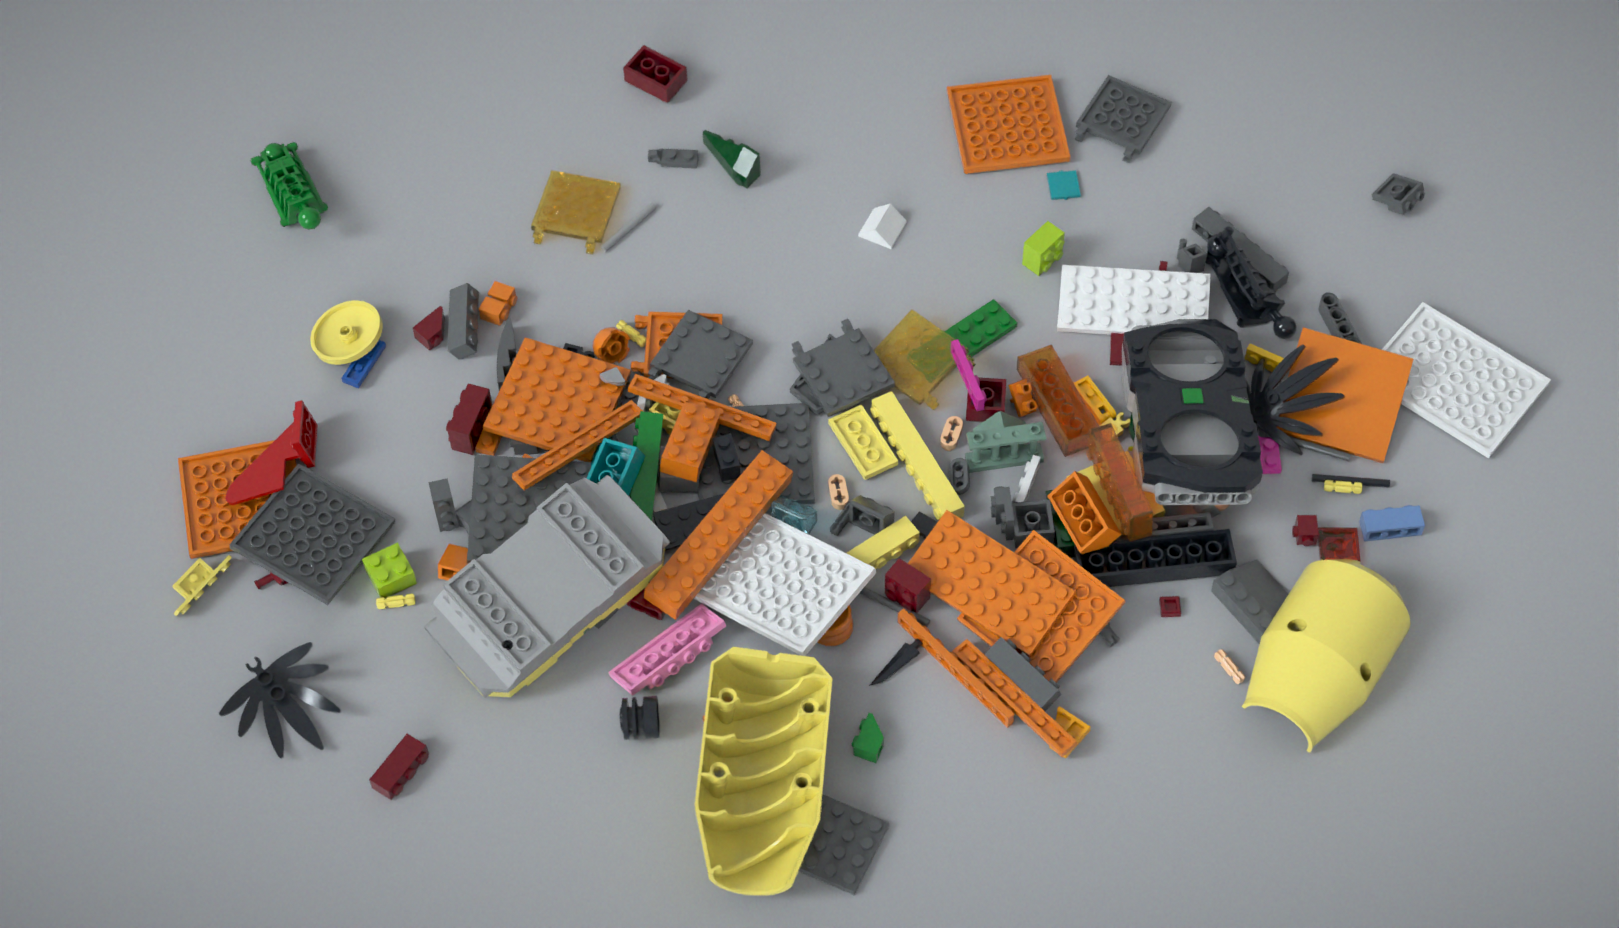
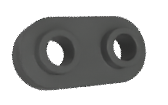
(961, 477)

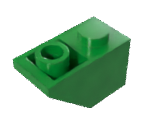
(870, 740)

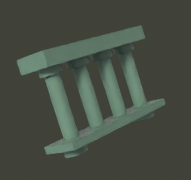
(1004, 457)

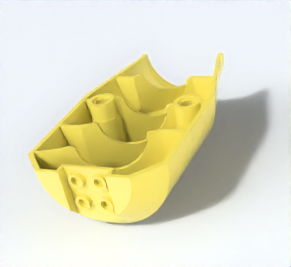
(1328, 646)

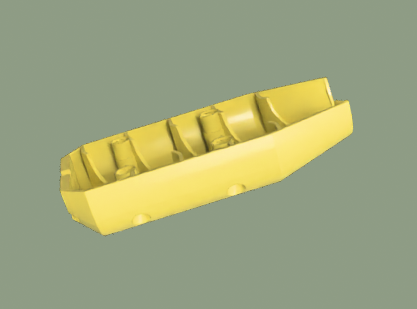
(761, 767)

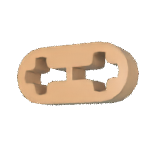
(955, 434)
(835, 492)

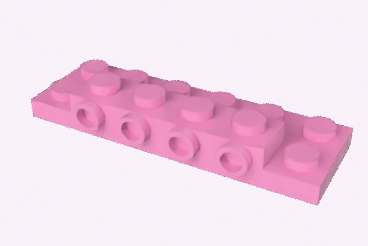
(668, 651)

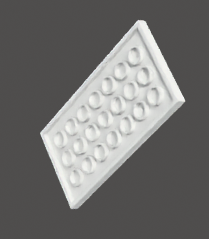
(1120, 298)

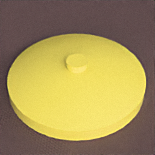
(346, 332)

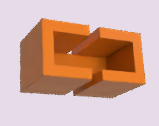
(497, 308)

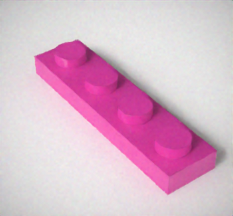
(966, 370)

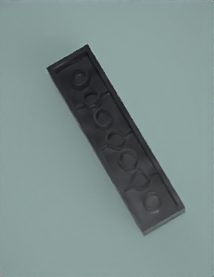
(1161, 558)

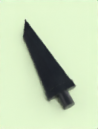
(900, 659)

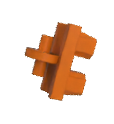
(1022, 397)

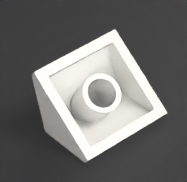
(883, 226)

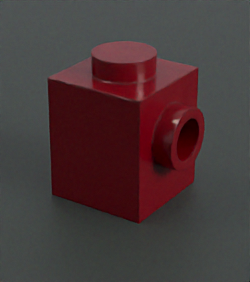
(1306, 530)

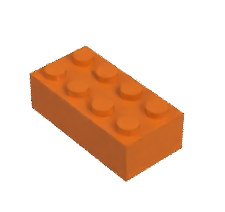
(690, 442)

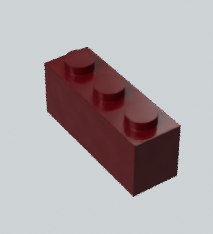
(399, 767)

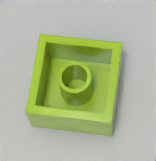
(1043, 248)
(389, 571)

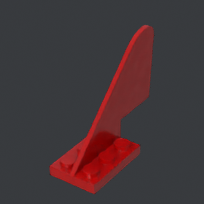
(268, 471)

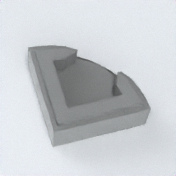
(613, 376)

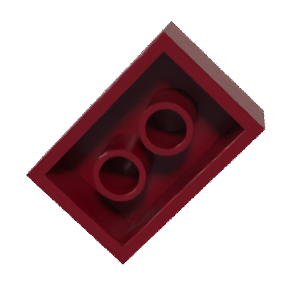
(655, 74)
(469, 418)

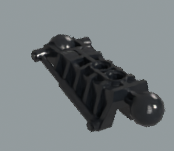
(1243, 287)

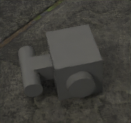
(1191, 258)

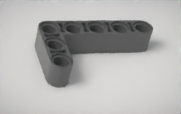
(1341, 323)

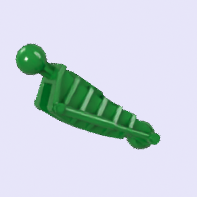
(290, 186)

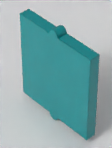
(1063, 185)

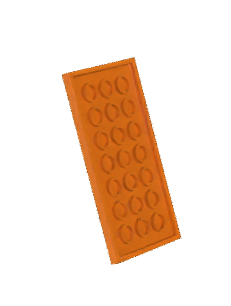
(991, 583)

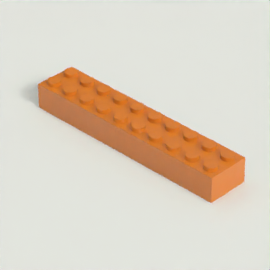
(718, 535)

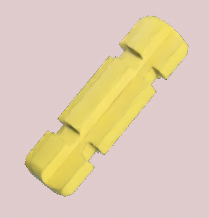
(632, 333)
(1343, 486)
(395, 601)

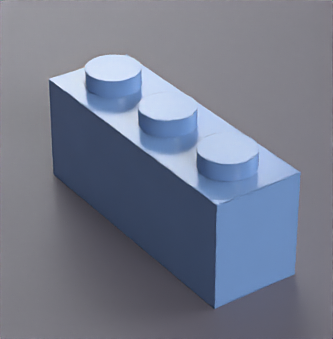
(1391, 523)

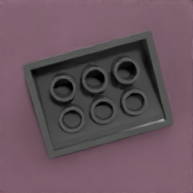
(1250, 596)

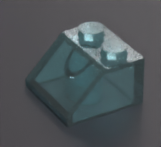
(794, 514)

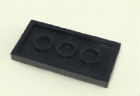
(681, 520)

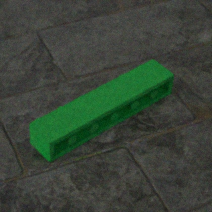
(648, 442)

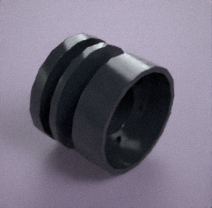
(640, 717)

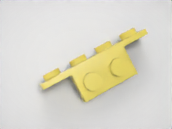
(195, 579)

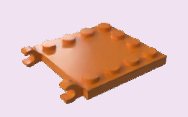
(659, 328)

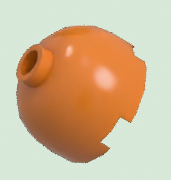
(611, 345)

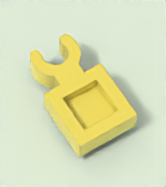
(1118, 424)

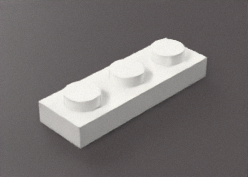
(1027, 482)

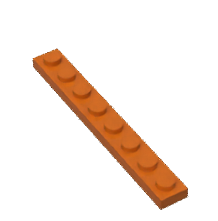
(676, 397)
(576, 445)
(957, 669)
(1016, 698)

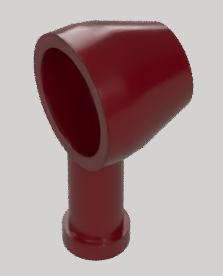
(267, 579)

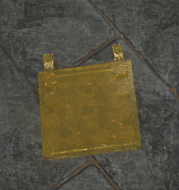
(575, 208)
(918, 357)

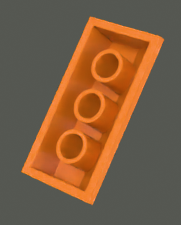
(1083, 513)

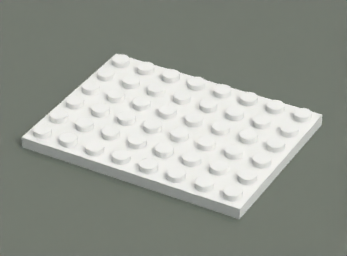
(1463, 380)
(785, 584)

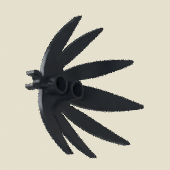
(1271, 402)
(274, 689)

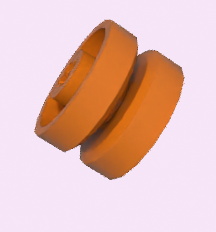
(839, 630)

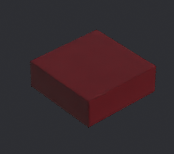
(1170, 606)

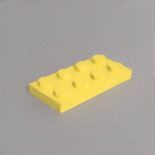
(863, 442)

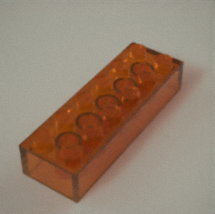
(1057, 399)
(1119, 482)

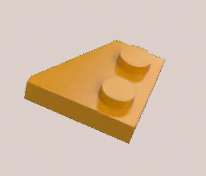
(1072, 725)

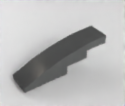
(505, 353)

